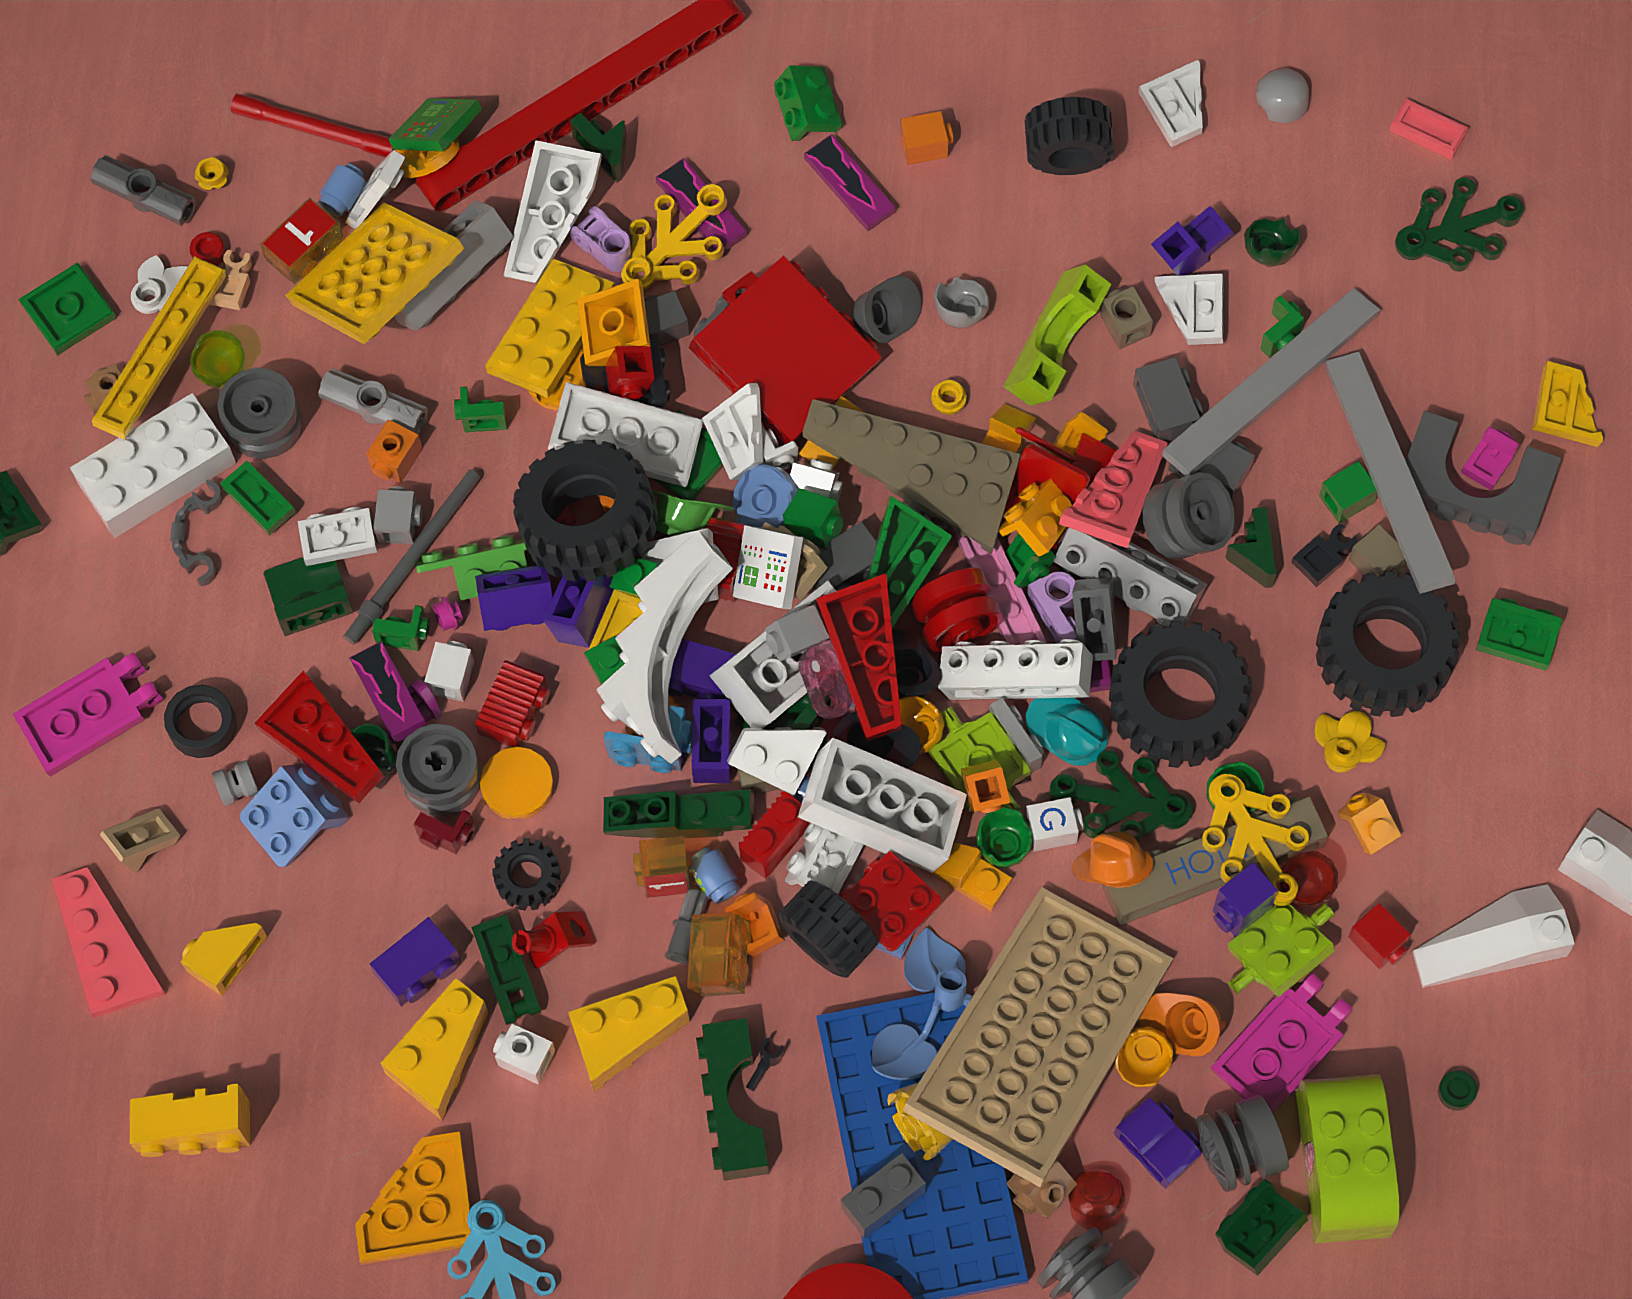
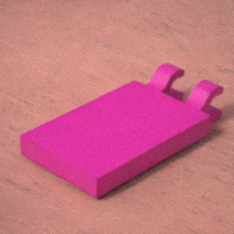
(85, 712)
(1282, 1045)

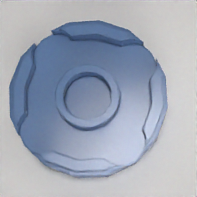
(763, 496)

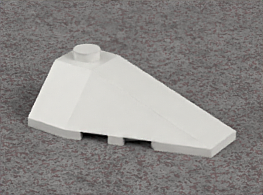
(552, 199)
(1505, 935)

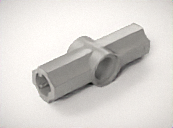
(355, 393)

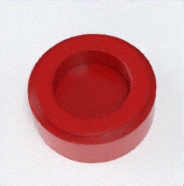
(208, 247)

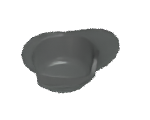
(887, 309)

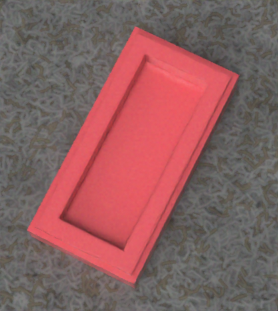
(1428, 129)

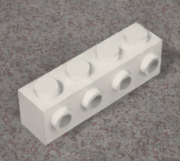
(1016, 670)

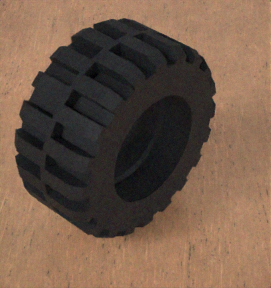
(574, 474)
(1180, 649)
(1381, 687)

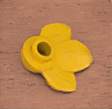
(1347, 736)

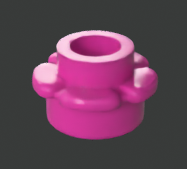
(447, 614)

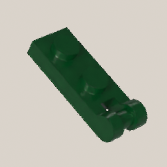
(505, 968)

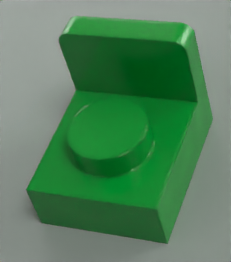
(479, 417)
(399, 634)

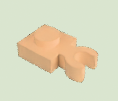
(235, 285)

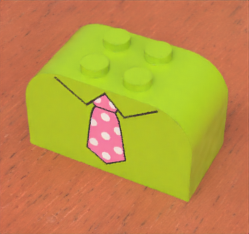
(1348, 1158)

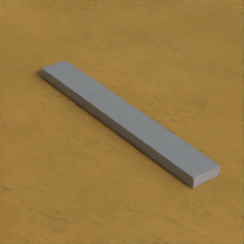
(1270, 383)
(1389, 473)

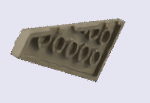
(931, 470)

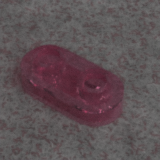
(826, 682)

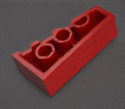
(863, 643)

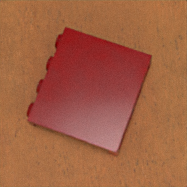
(788, 344)

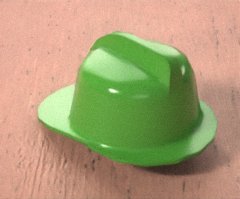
(683, 516)

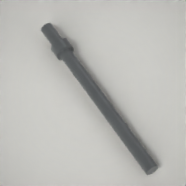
(373, 608)

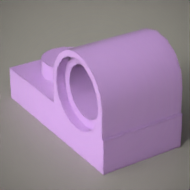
(1053, 610)

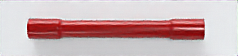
(262, 111)

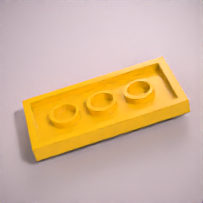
(545, 330)

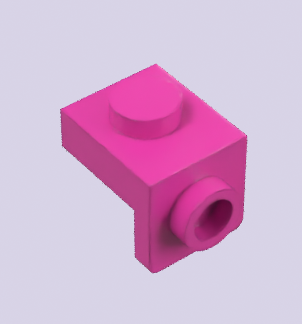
(1491, 458)

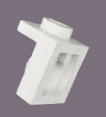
(775, 455)

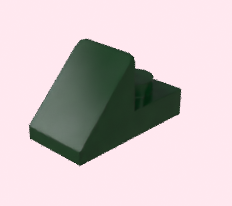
(609, 144)
(1256, 554)

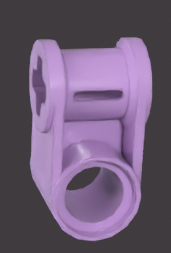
(600, 235)

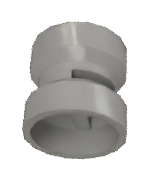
(226, 783)

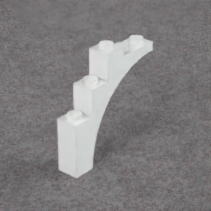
(649, 645)

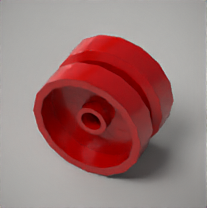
(956, 608)

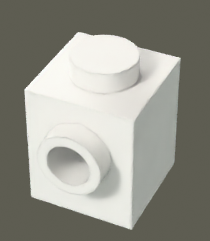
(817, 478)
(523, 1053)

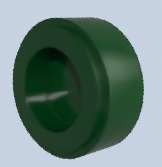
(1457, 1090)

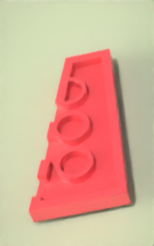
(1118, 493)
(105, 955)

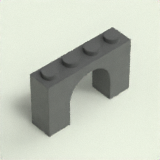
(1509, 515)

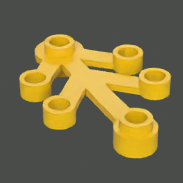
(672, 243)
(1252, 832)

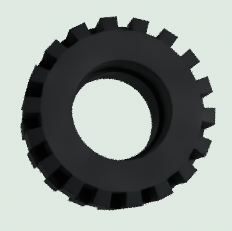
(1069, 136)
(828, 929)

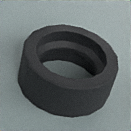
(185, 699)

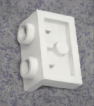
(337, 536)
(823, 858)

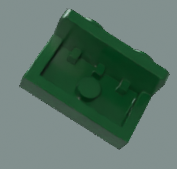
(1260, 1227)

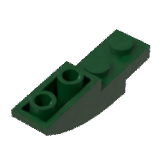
(678, 815)

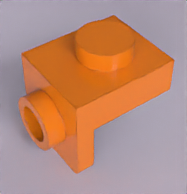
(762, 922)

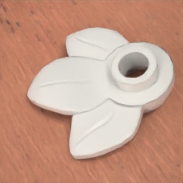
(156, 281)

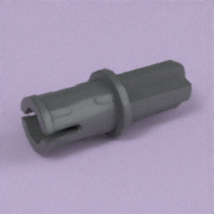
(680, 942)

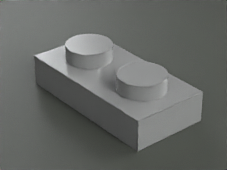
(1011, 722)

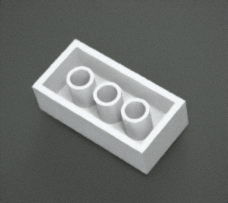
(153, 465)
(759, 682)
(882, 805)

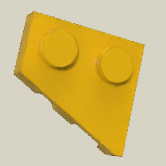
(1564, 406)

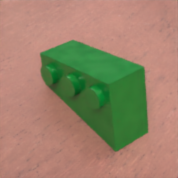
(905, 553)

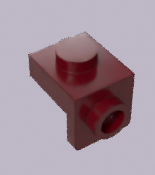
(438, 834)

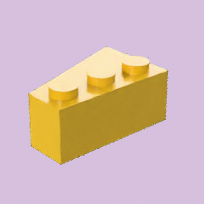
(626, 1027)
(437, 1047)
(190, 1122)

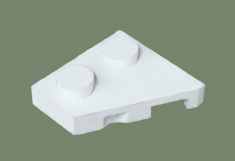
(382, 179)
(1195, 305)

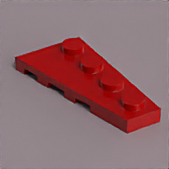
(317, 736)

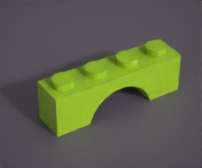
(1068, 308)

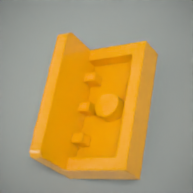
(1037, 516)

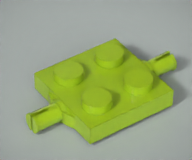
(975, 744)
(1280, 948)

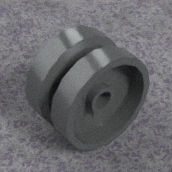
(260, 413)
(1188, 516)
(434, 749)

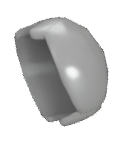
(1283, 95)
(961, 302)

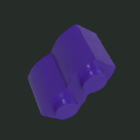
(1158, 1142)

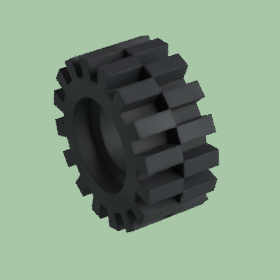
(519, 854)

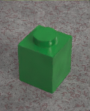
(1348, 492)
(813, 518)

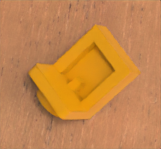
(1072, 430)
(1370, 821)

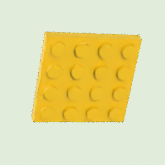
(374, 272)

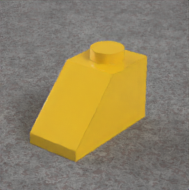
(222, 954)

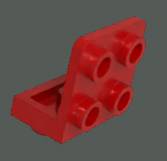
(1038, 467)
(892, 900)

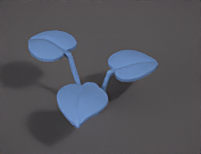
(928, 965)

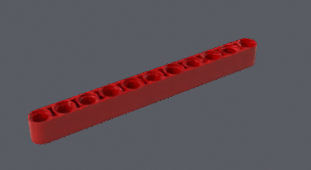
(586, 93)

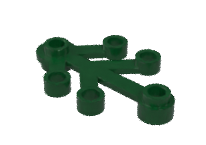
(1456, 229)
(1126, 800)

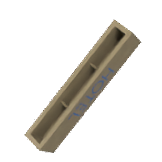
(1195, 871)

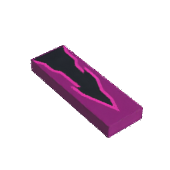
(849, 182)
(683, 186)
(387, 691)

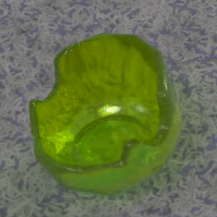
(217, 358)

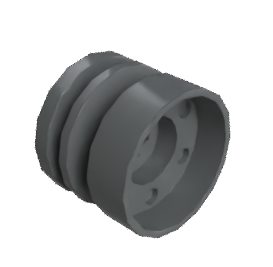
(1248, 1141)
(1085, 1271)

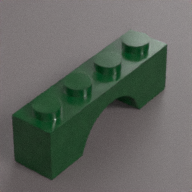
(727, 1054)

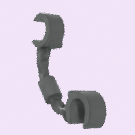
(178, 533)

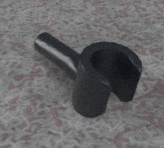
(766, 1061)

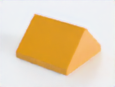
(612, 320)

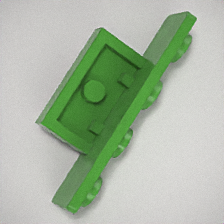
(474, 560)

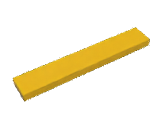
(159, 348)

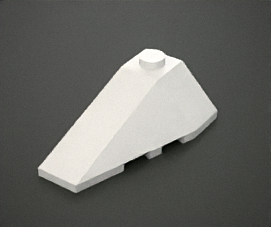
(1603, 860)

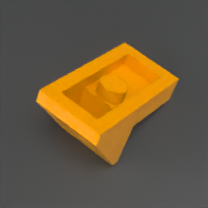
(1003, 426)
(973, 876)

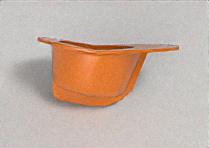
(1113, 861)
(1186, 1020)

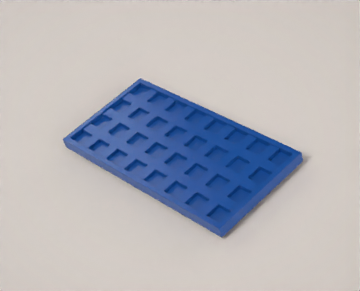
(963, 1228)

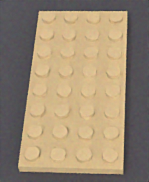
(1038, 1036)

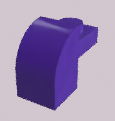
(1190, 246)

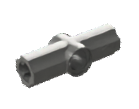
(127, 181)

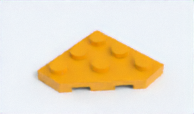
(420, 1206)

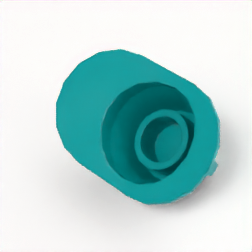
(1067, 729)

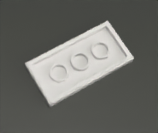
(654, 436)

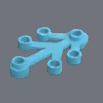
(498, 1263)

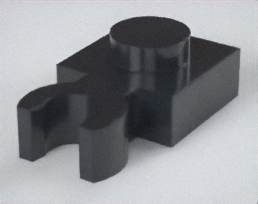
(1322, 558)

